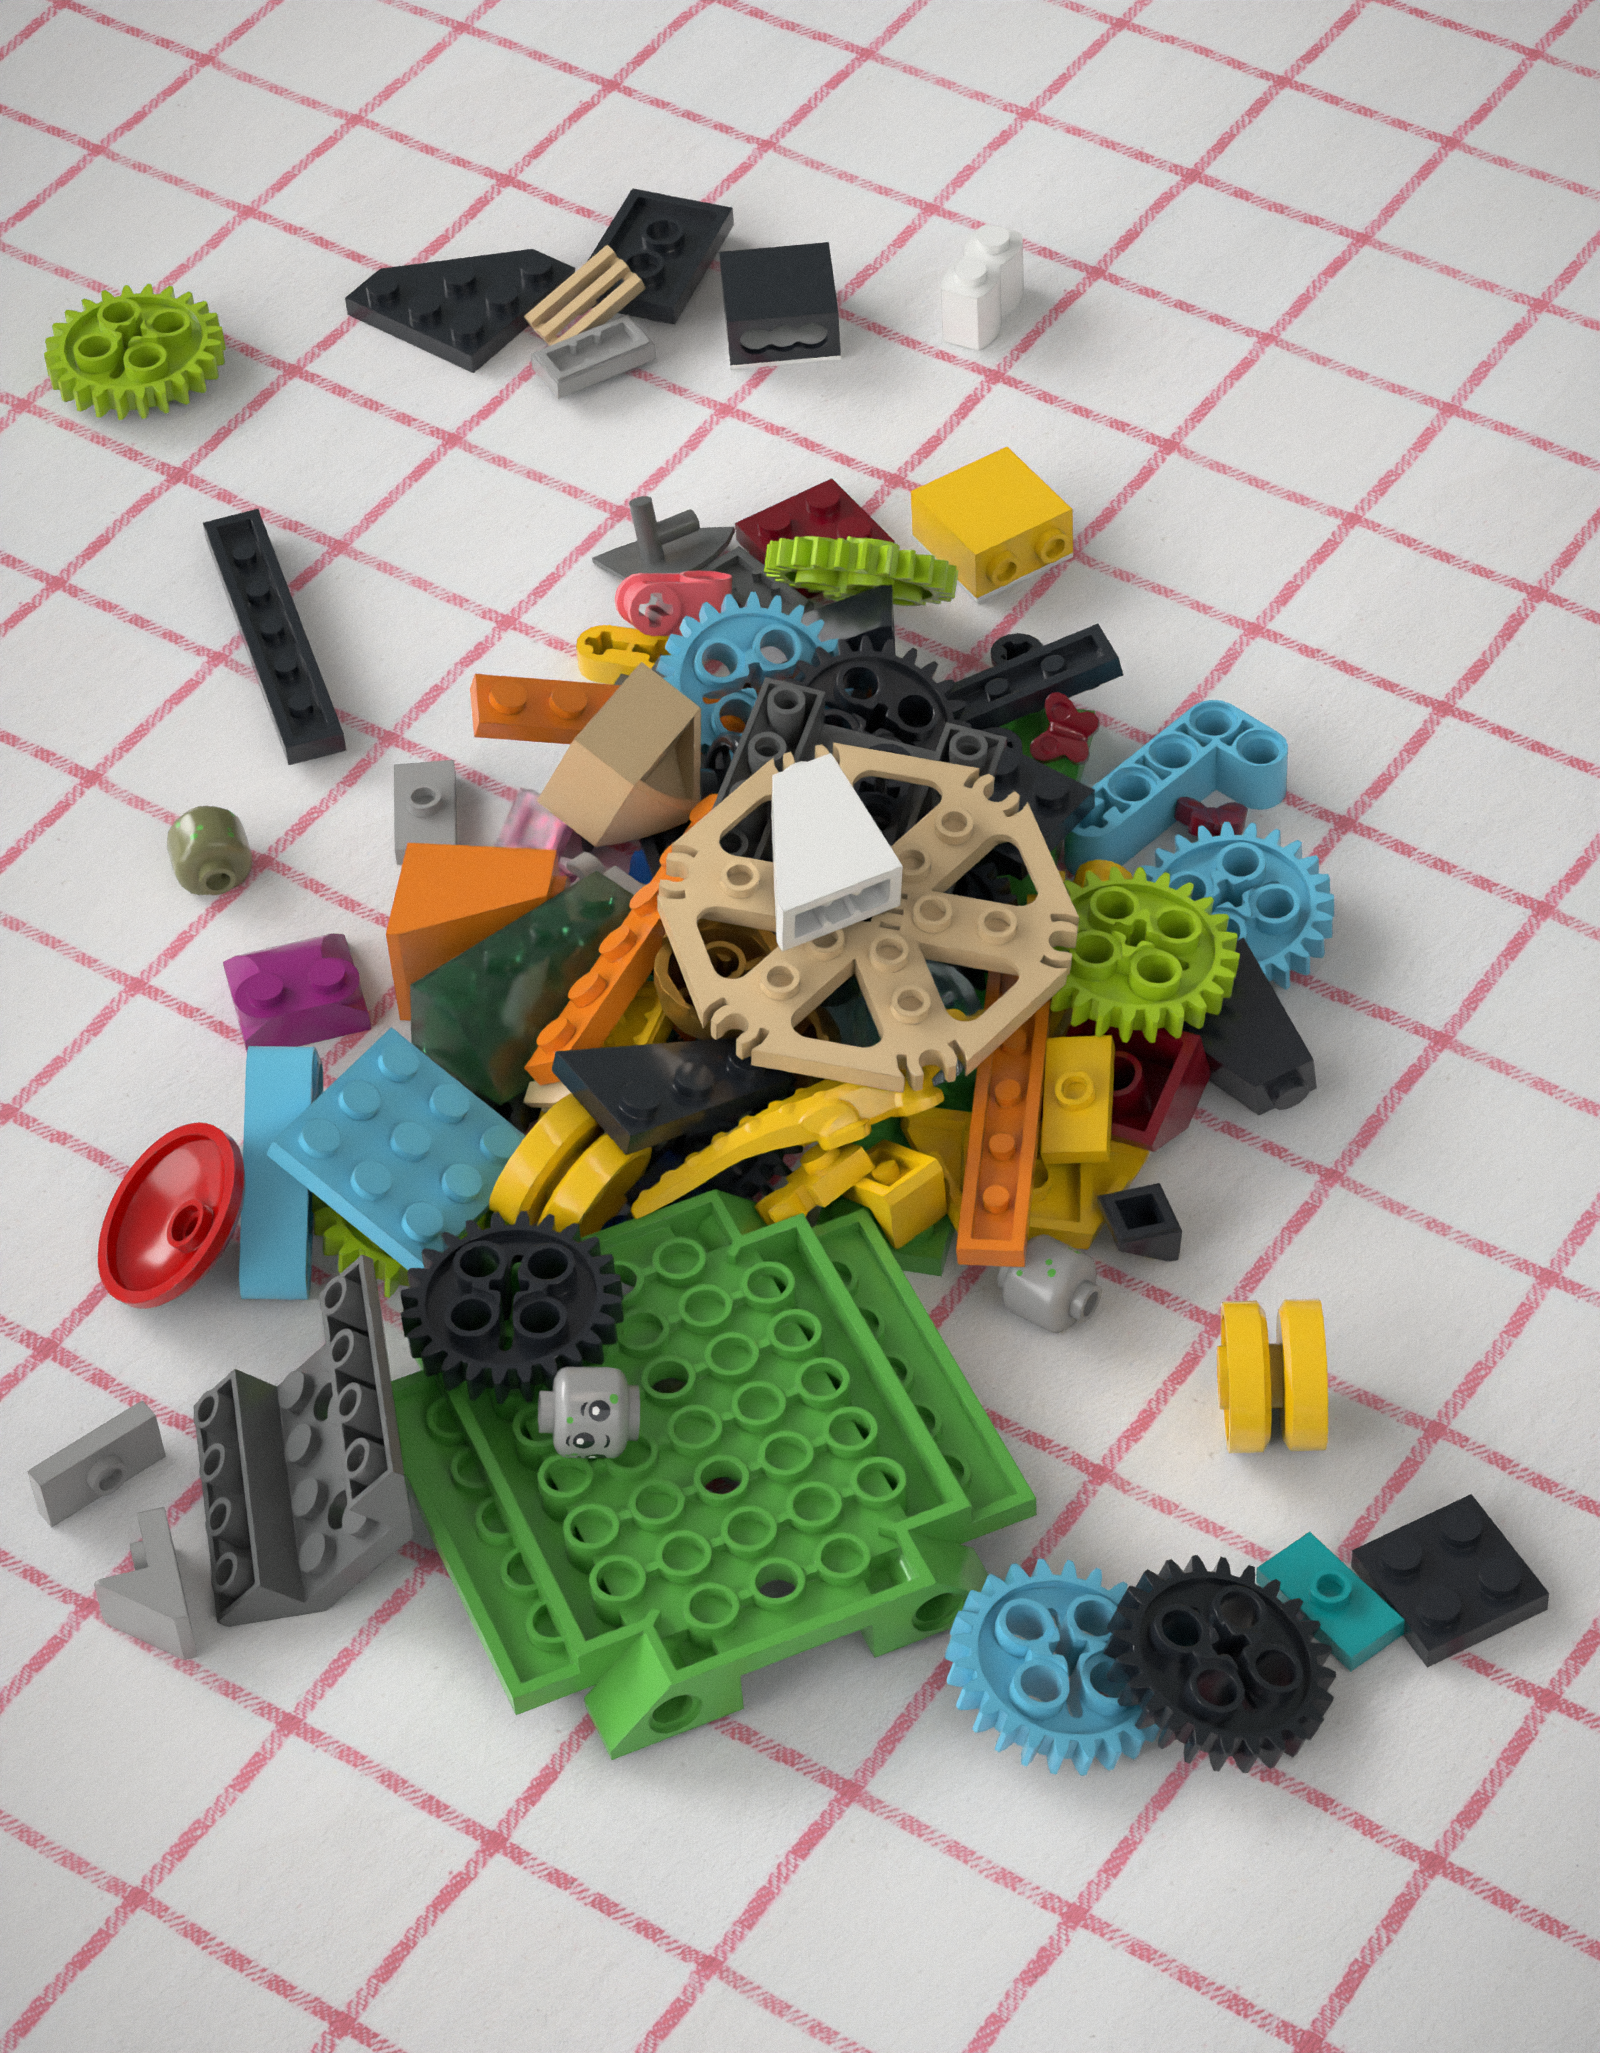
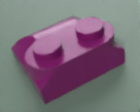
(297, 993)

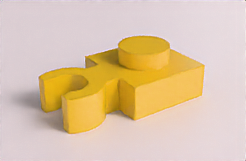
(816, 1182)

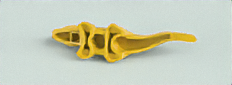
(823, 1113)

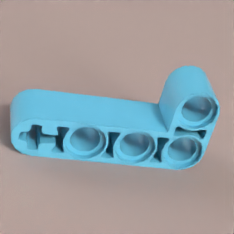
(1192, 757)
(276, 1206)

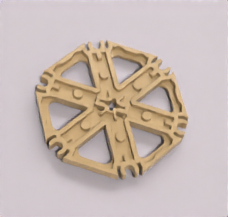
(881, 953)

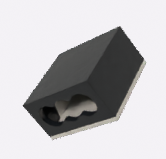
(780, 305)

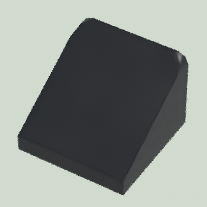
(1142, 1222)

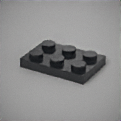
(667, 246)

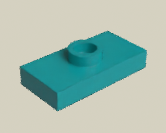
(1349, 1611)

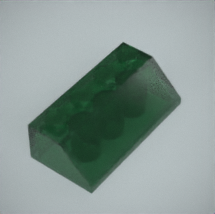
(498, 996)

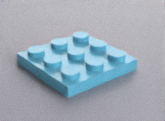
(399, 1149)

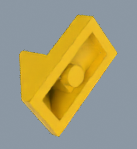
(902, 1191)

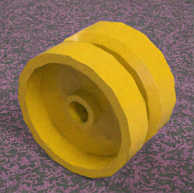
(567, 1172)
(1269, 1376)

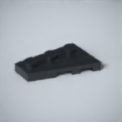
(665, 1088)

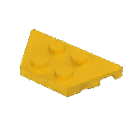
(1062, 1193)

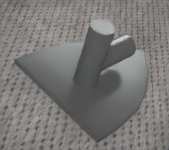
(666, 545)

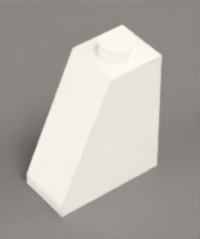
(826, 854)

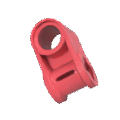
(676, 597)

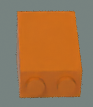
(458, 898)

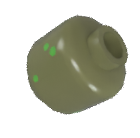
(207, 847)

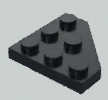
(459, 305)

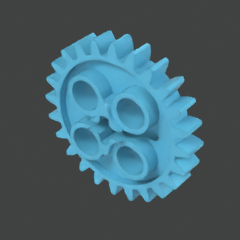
(736, 641)
(1263, 888)
(1004, 1670)

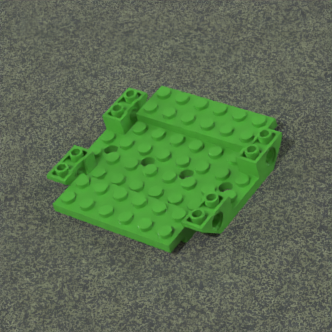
(801, 1384)

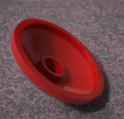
(172, 1216)

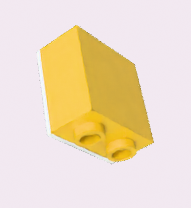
(992, 523)

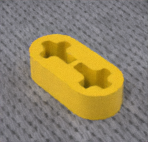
(616, 650)

